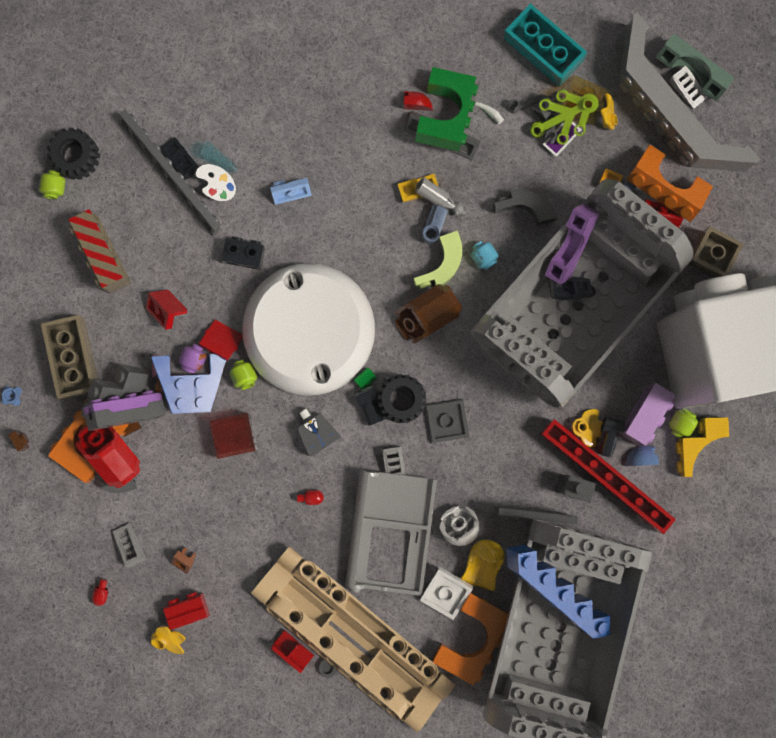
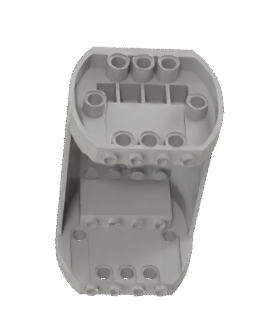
(639, 256)
(582, 687)

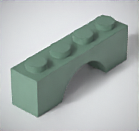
(712, 78)

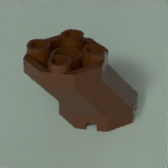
(427, 313)

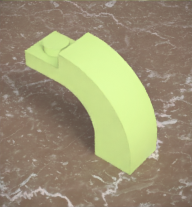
(452, 252)

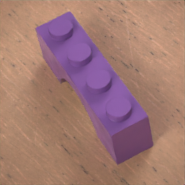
(579, 229)

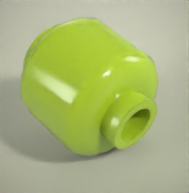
(52, 185)
(243, 375)
(683, 423)

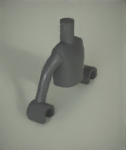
(537, 112)

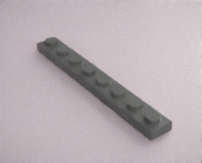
(166, 168)

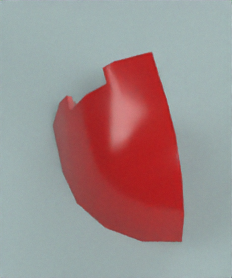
(417, 101)

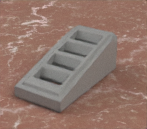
(393, 451)
(122, 548)

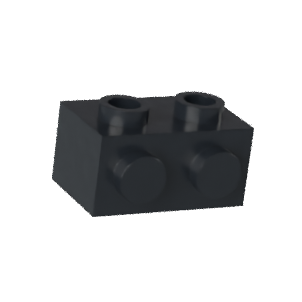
(243, 253)

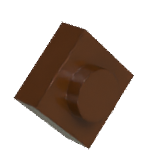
(19, 440)

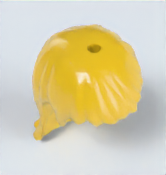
(484, 564)

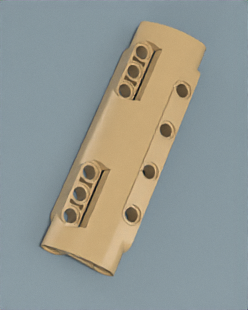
(406, 696)

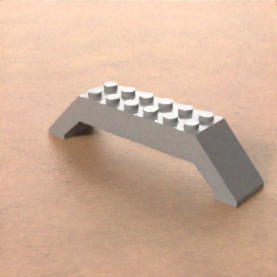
(668, 111)

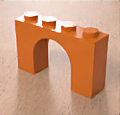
(649, 179)
(69, 456)
(470, 666)

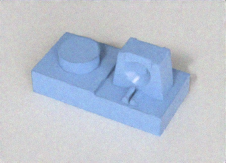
(290, 191)

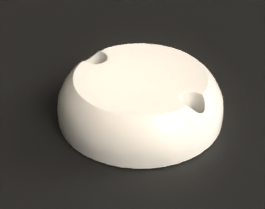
(308, 329)

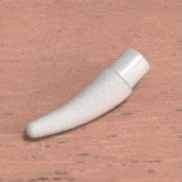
(494, 114)

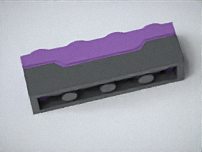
(124, 411)

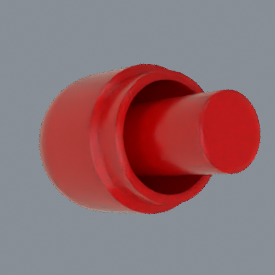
(311, 497)
(99, 594)

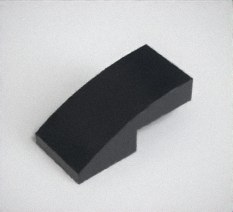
(180, 158)
(573, 289)

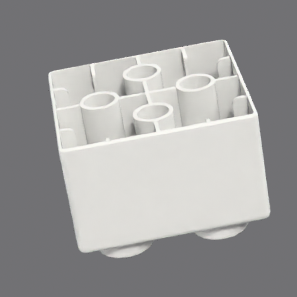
(721, 340)

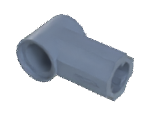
(434, 223)

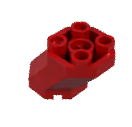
(108, 455)

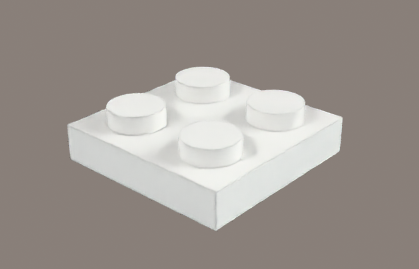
(446, 593)

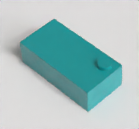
(545, 45)

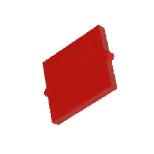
(221, 340)

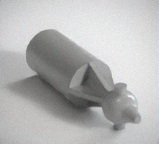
(437, 196)

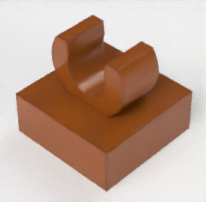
(183, 562)

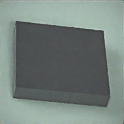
(447, 421)

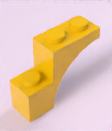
(690, 447)

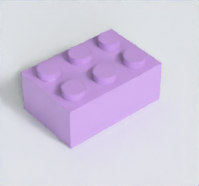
(648, 414)

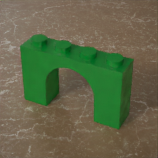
(448, 133)

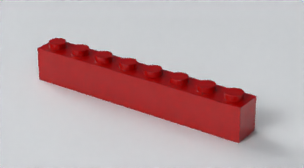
(607, 476)

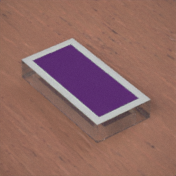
(556, 148)

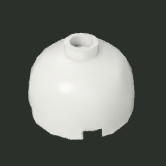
(459, 526)

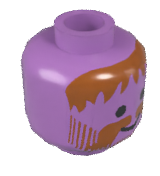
(192, 358)

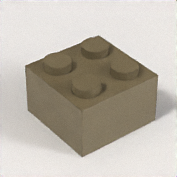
(715, 253)

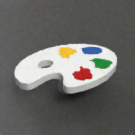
(219, 187)

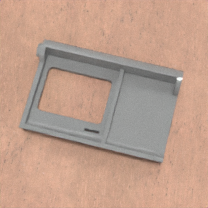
(392, 503)

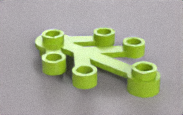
(566, 114)

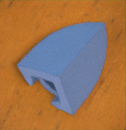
(642, 456)

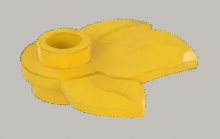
(609, 118)
(591, 429)
(168, 639)

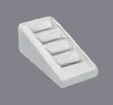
(683, 91)

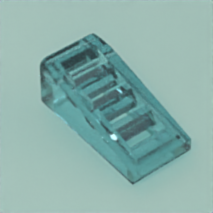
(215, 156)

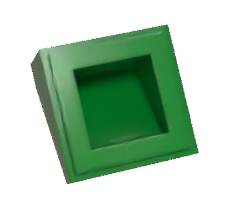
(365, 378)

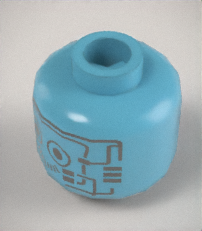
(484, 255)

